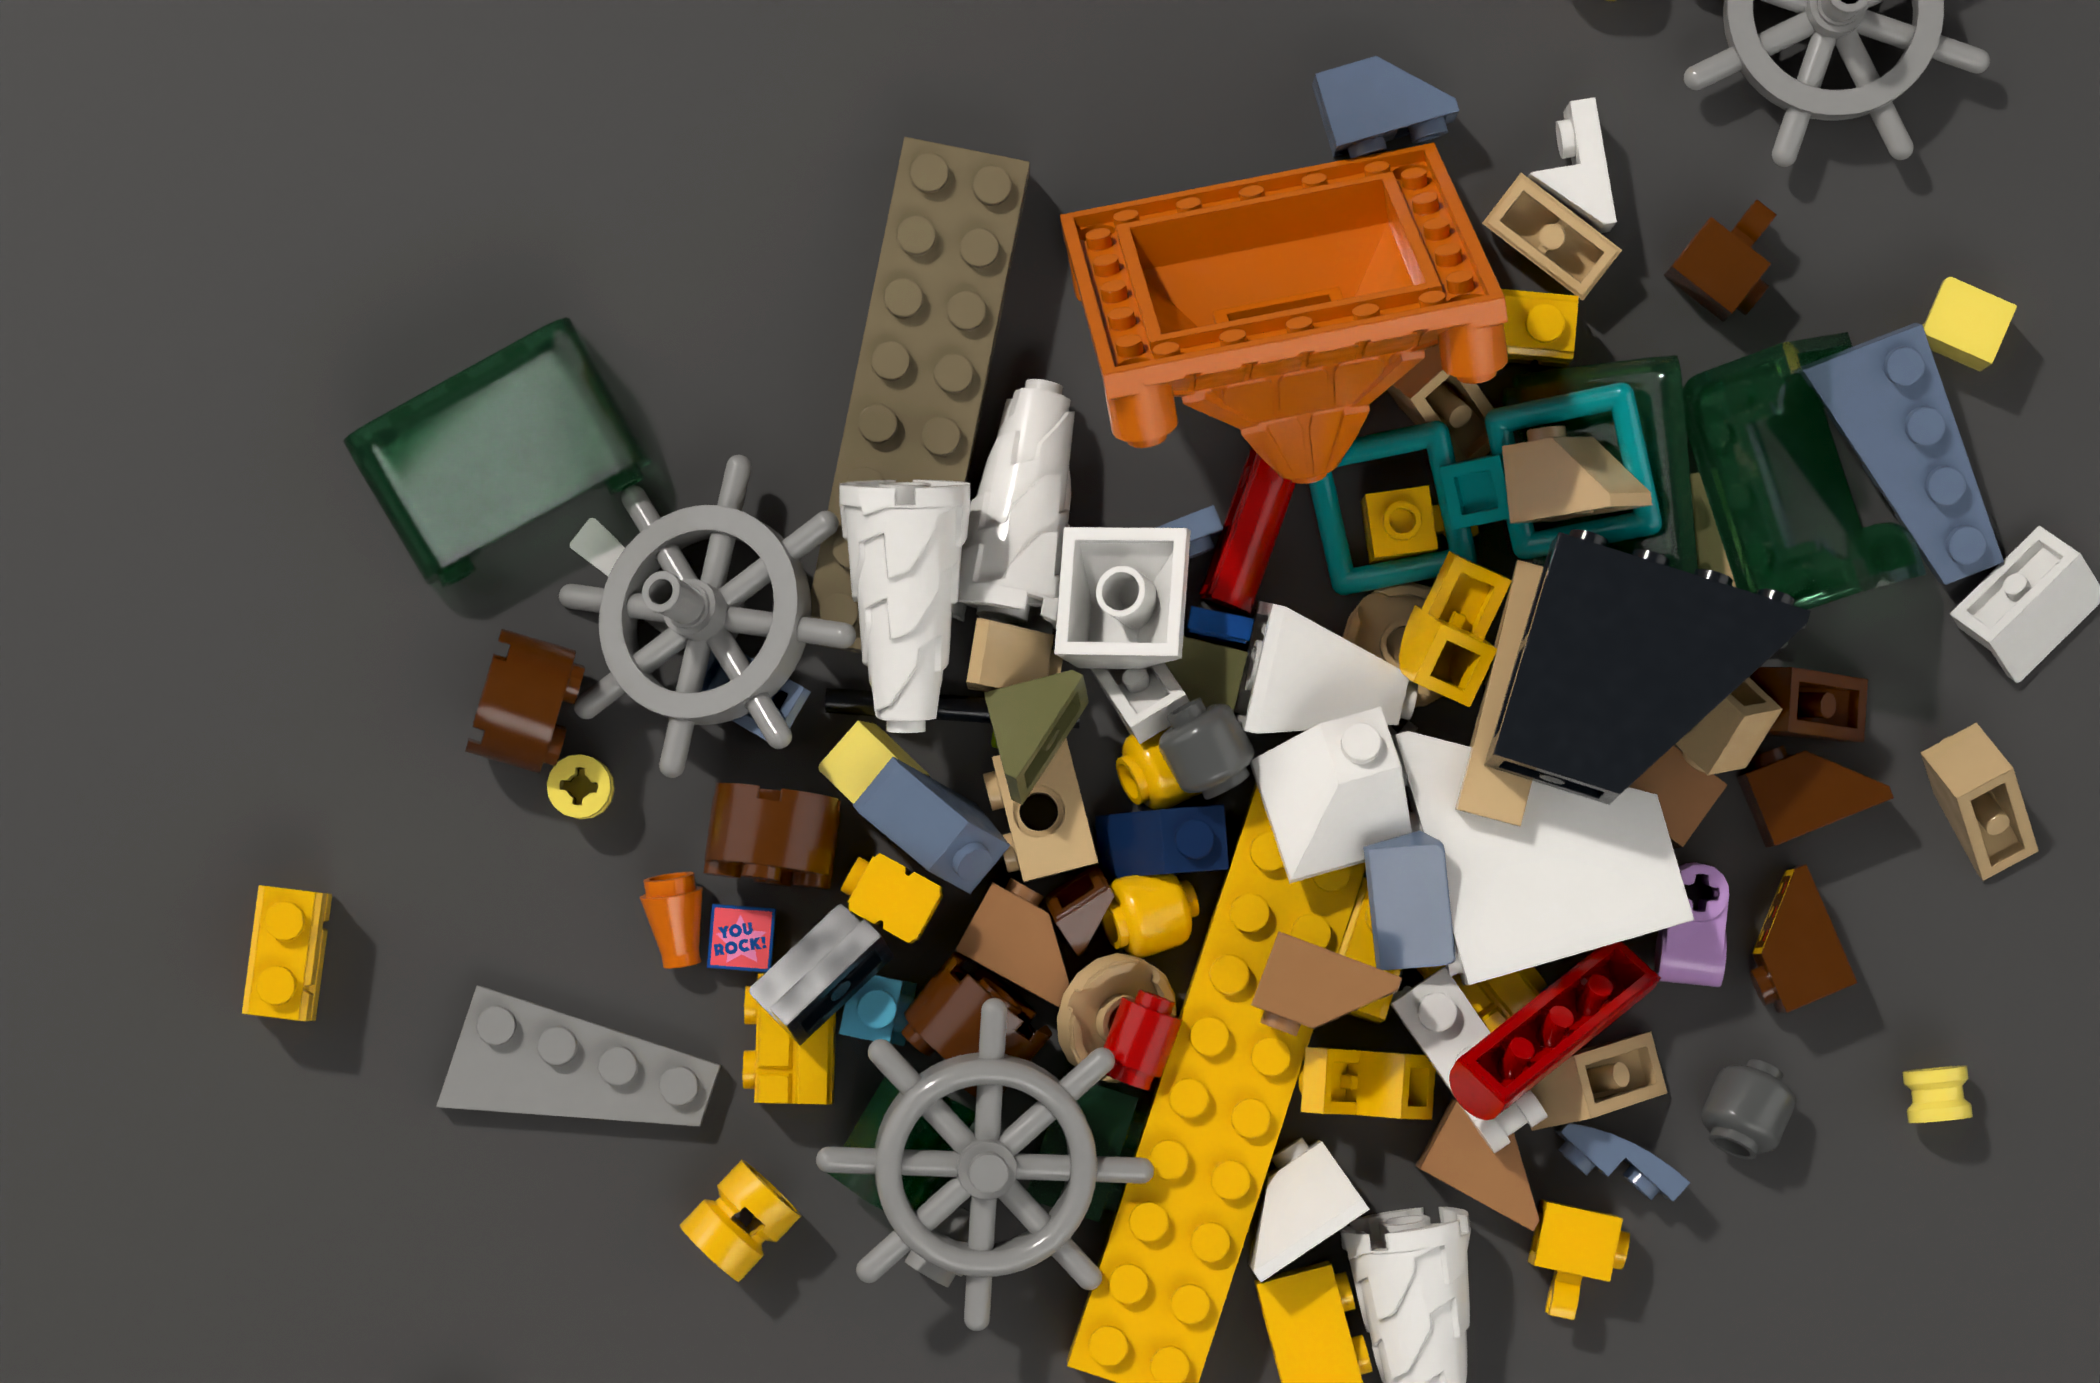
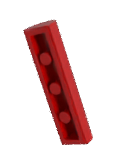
(1247, 536)
(1550, 1030)

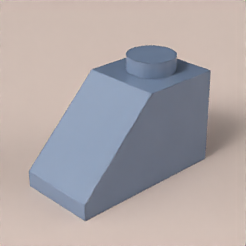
(932, 824)

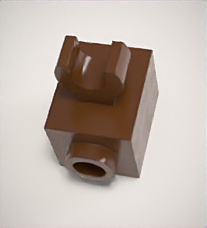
(1722, 267)

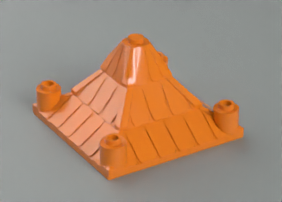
(1285, 301)

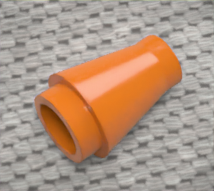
(674, 915)

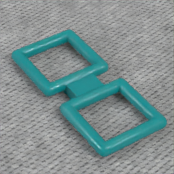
(1476, 491)

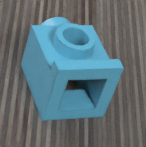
(878, 1010)

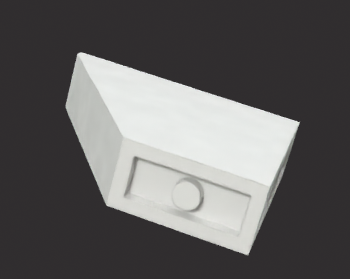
(1547, 888)

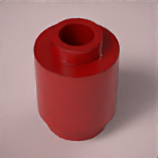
(1142, 1038)

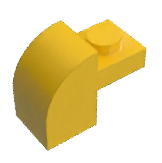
(1446, 636)
(1367, 1083)

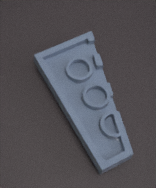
(1903, 431)

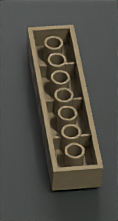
(925, 336)

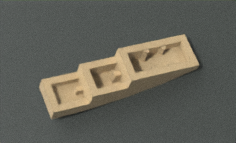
(1483, 788)

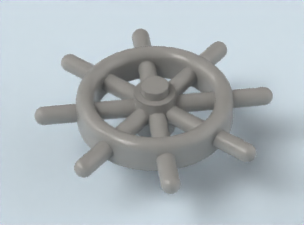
(1831, 25)
(705, 615)
(985, 1164)

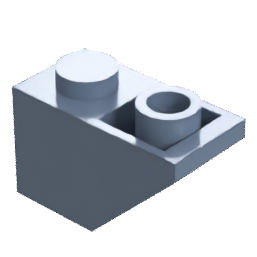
(1377, 103)

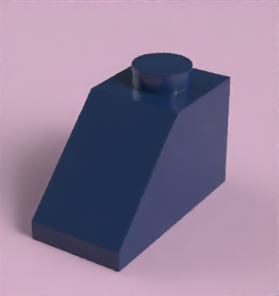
(1162, 842)

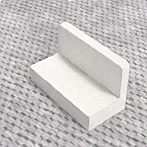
(2029, 603)

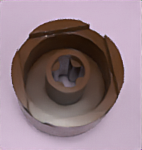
(524, 702)
(772, 835)
(948, 1015)

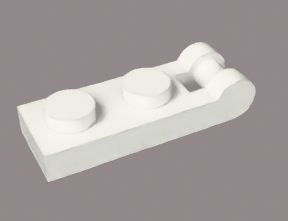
(1445, 1030)

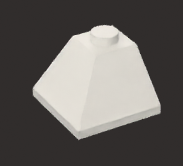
(1122, 596)
(1333, 793)
(1300, 1206)

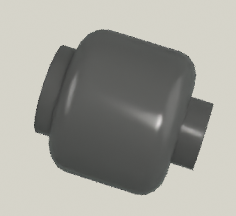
(1206, 748)
(1748, 1109)

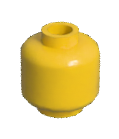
(1147, 775)
(1150, 913)

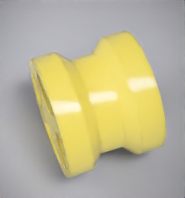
(590, 797)
(1937, 1094)

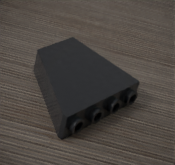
(1626, 663)

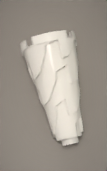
(1020, 514)
(905, 580)
(1413, 1291)

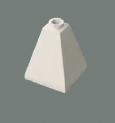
(1310, 675)

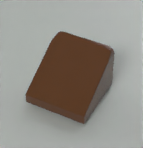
(1080, 906)

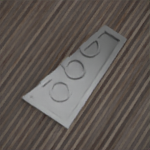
(556, 1064)

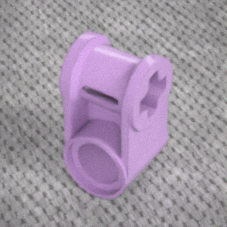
(1696, 949)

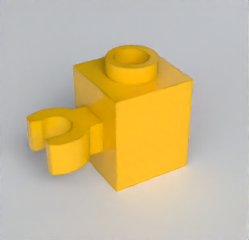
(1401, 524)
(1575, 1245)

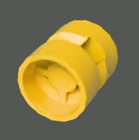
(726, 1238)

